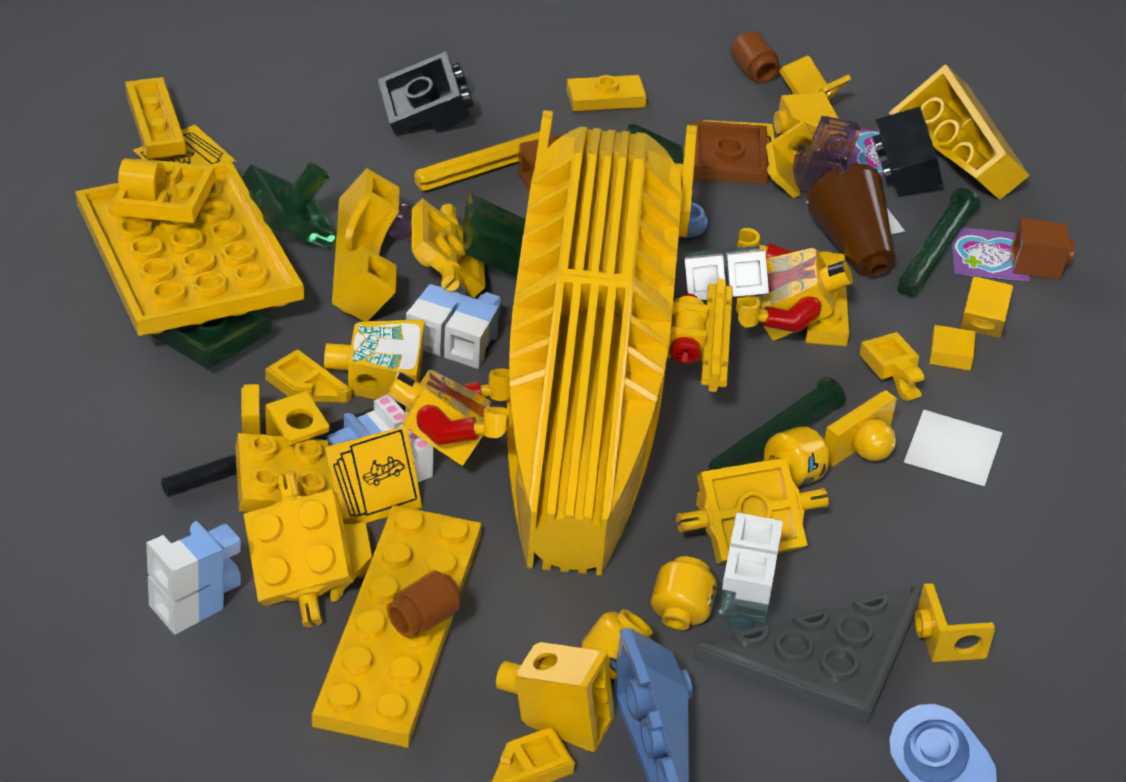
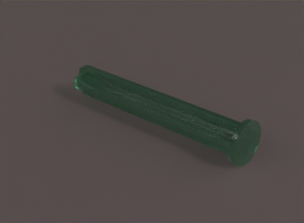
(962, 205)
(800, 414)

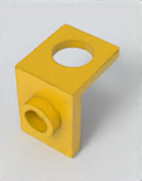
(804, 77)
(782, 158)
(986, 307)
(291, 418)
(941, 638)

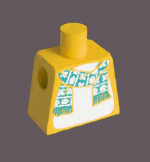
(378, 354)

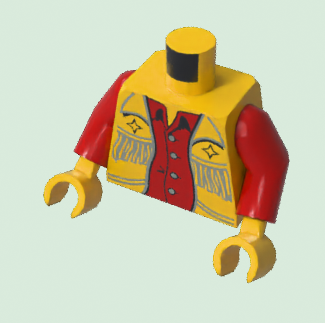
(797, 286)
(453, 414)

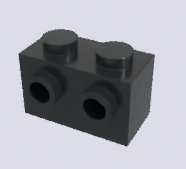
(908, 152)

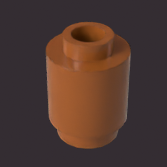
(755, 57)
(424, 604)

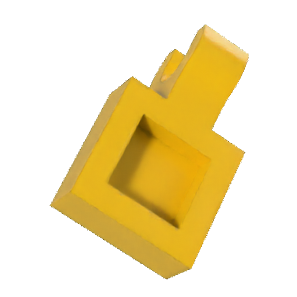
(894, 358)

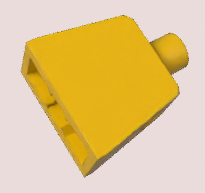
(563, 690)

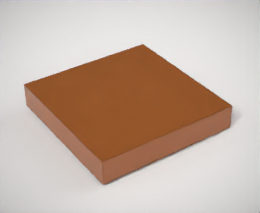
(731, 152)

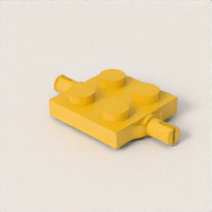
(439, 244)
(755, 490)
(298, 548)

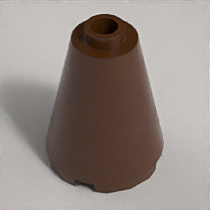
(855, 217)

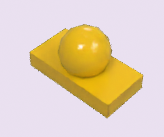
(864, 431)

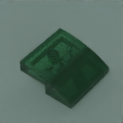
(492, 235)

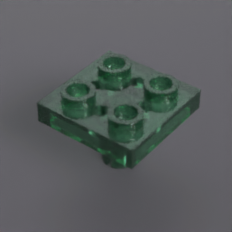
(292, 205)

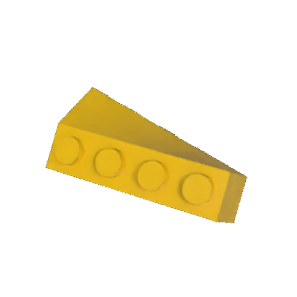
(965, 131)

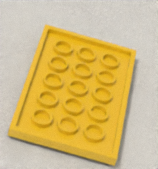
(192, 270)

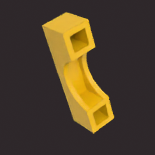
(361, 276)

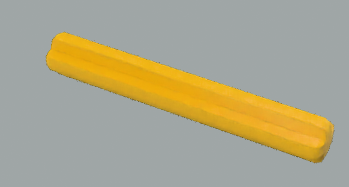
(470, 164)

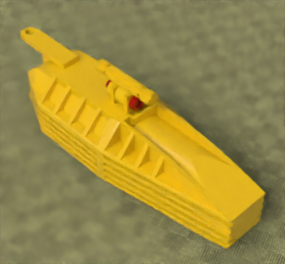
(597, 336)

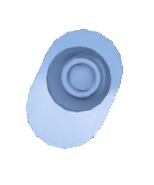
(938, 746)

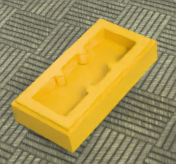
(606, 93)

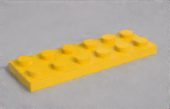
(376, 672)

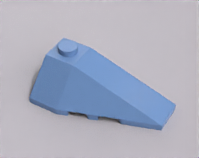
(654, 706)

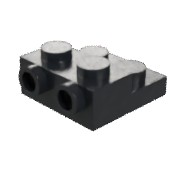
(426, 93)

